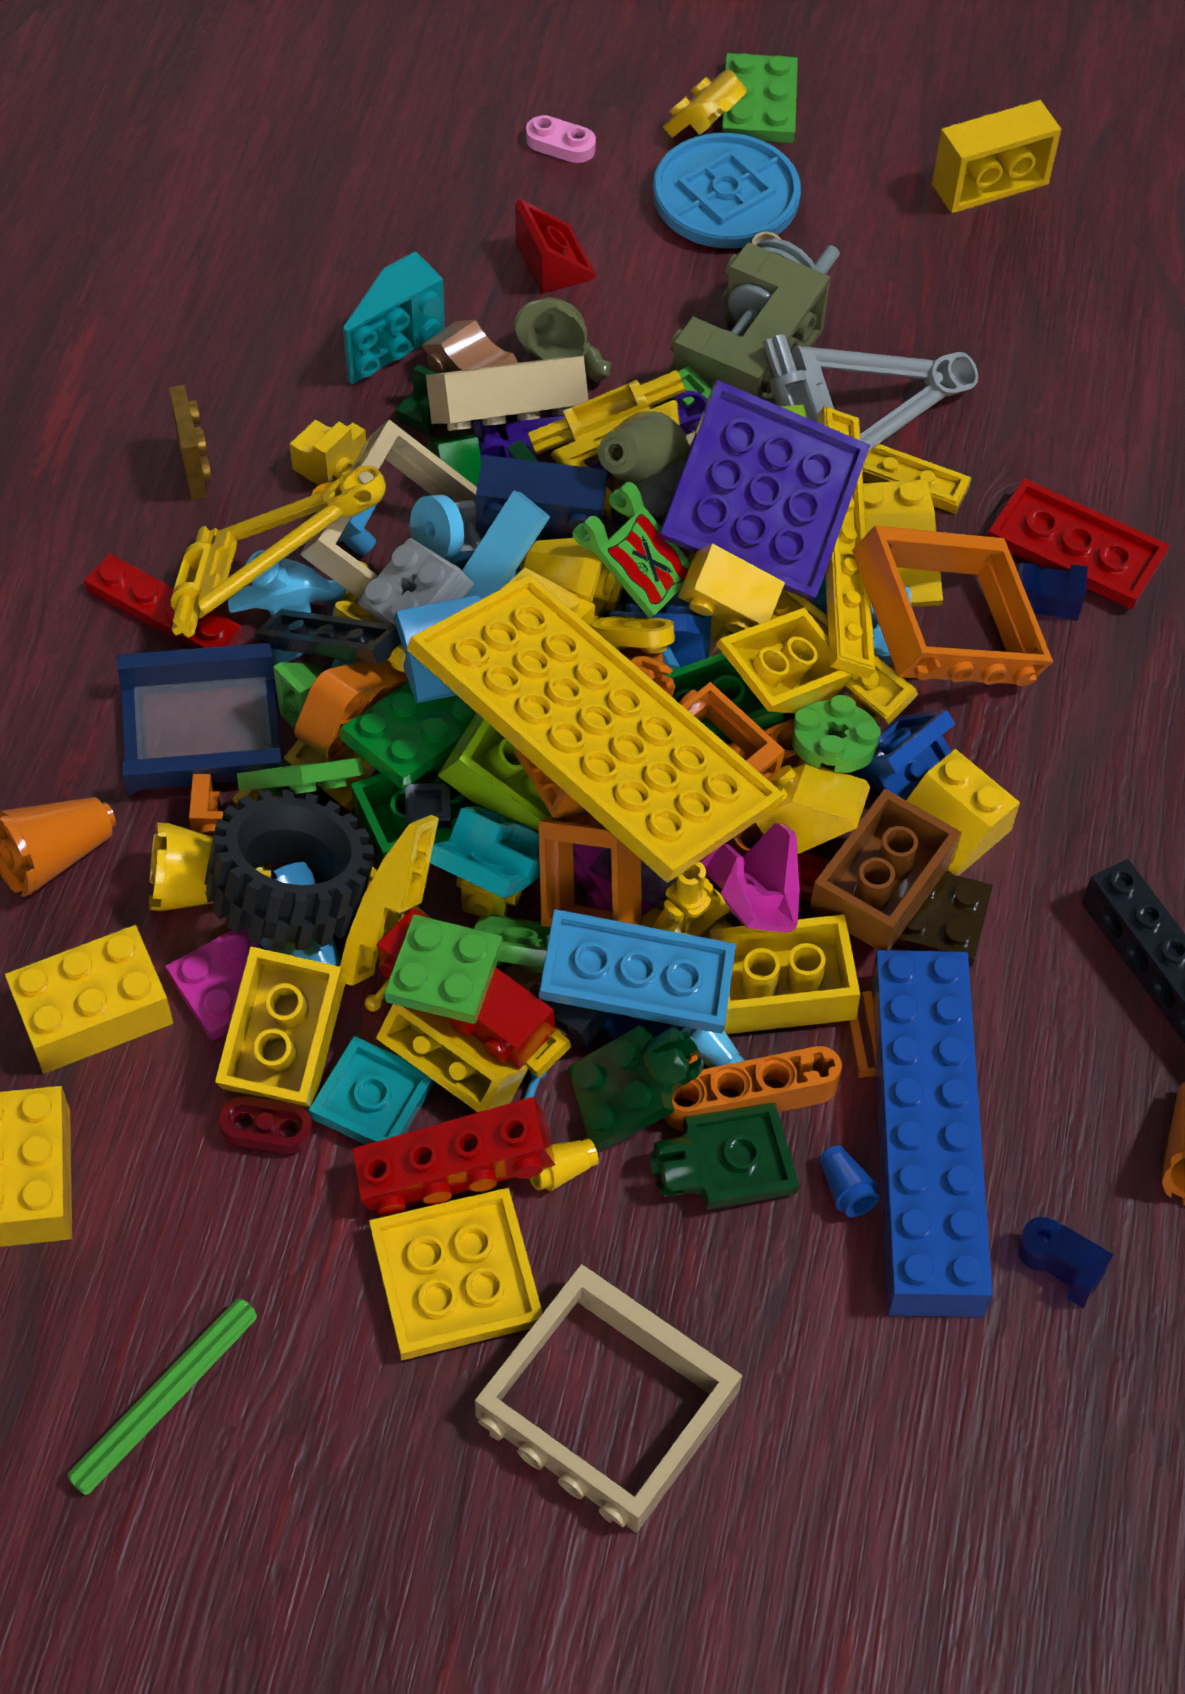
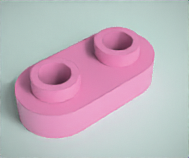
(560, 139)

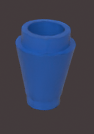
(848, 1182)

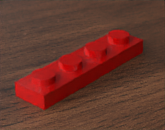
(151, 603)

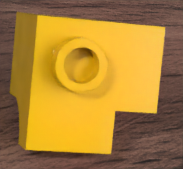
(326, 452)

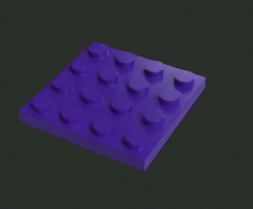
(765, 488)

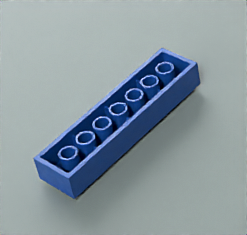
(930, 1136)

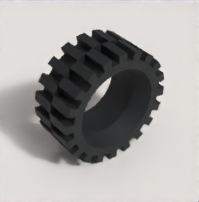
(290, 833)

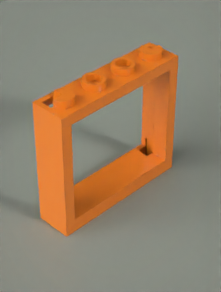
(988, 558)

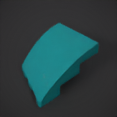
(490, 852)

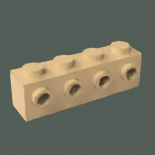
(506, 390)

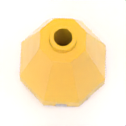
(575, 570)

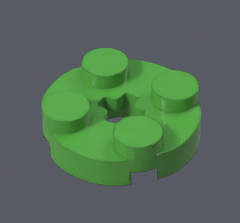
(838, 717)

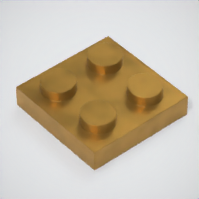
(191, 442)

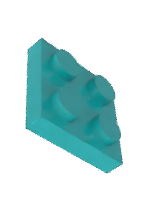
(371, 1094)

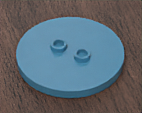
(726, 189)

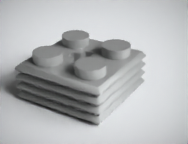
(413, 580)

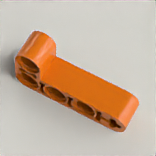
(338, 698)
(807, 1075)

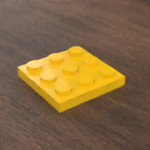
(455, 1273)

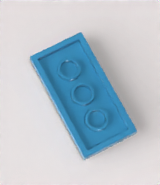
(637, 971)

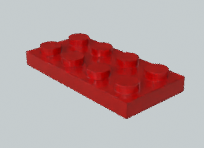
(1063, 532)

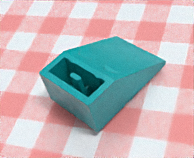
(394, 317)

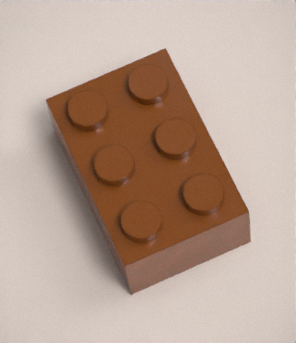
(885, 870)

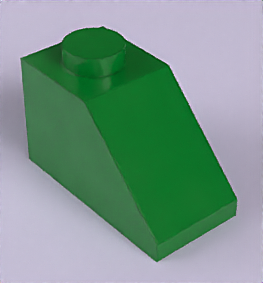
(460, 453)

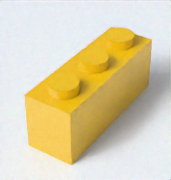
(450, 1058)

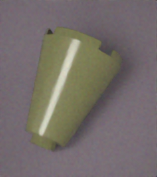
(642, 446)

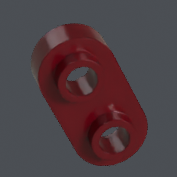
(268, 1122)

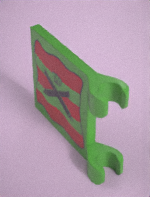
(636, 557)

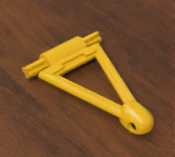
(596, 417)
(207, 562)

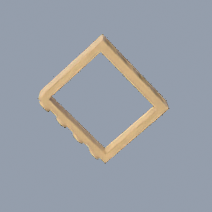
(415, 462)
(651, 1334)

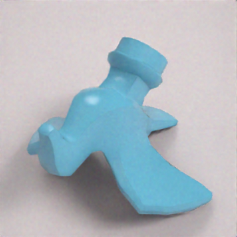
(286, 587)

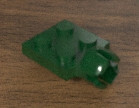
(632, 1082)
(727, 1158)

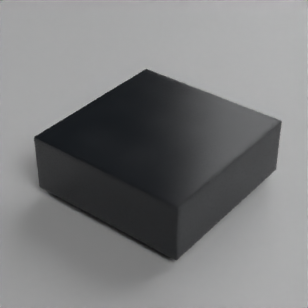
(428, 800)

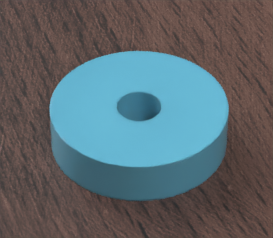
(437, 525)

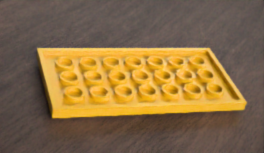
(596, 725)

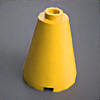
(180, 867)

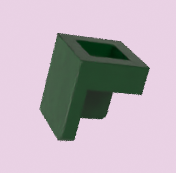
(415, 408)

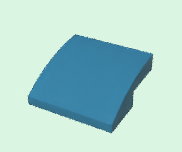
(410, 622)

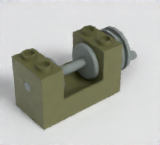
(768, 294)

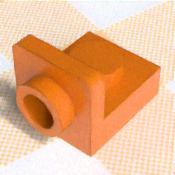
(204, 805)

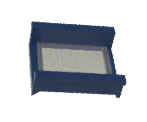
(197, 715)

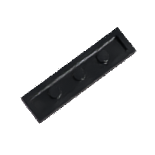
(330, 636)

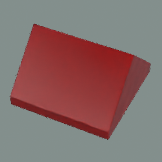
(550, 249)

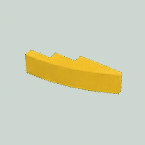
(394, 889)

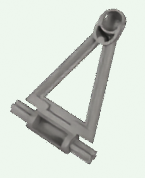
(807, 386)

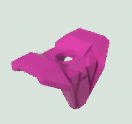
(763, 883)

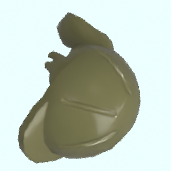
(557, 330)

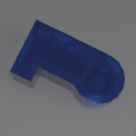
(1054, 590)
(1066, 1255)

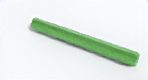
(161, 1396)

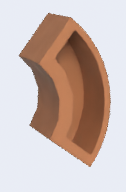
(464, 348)

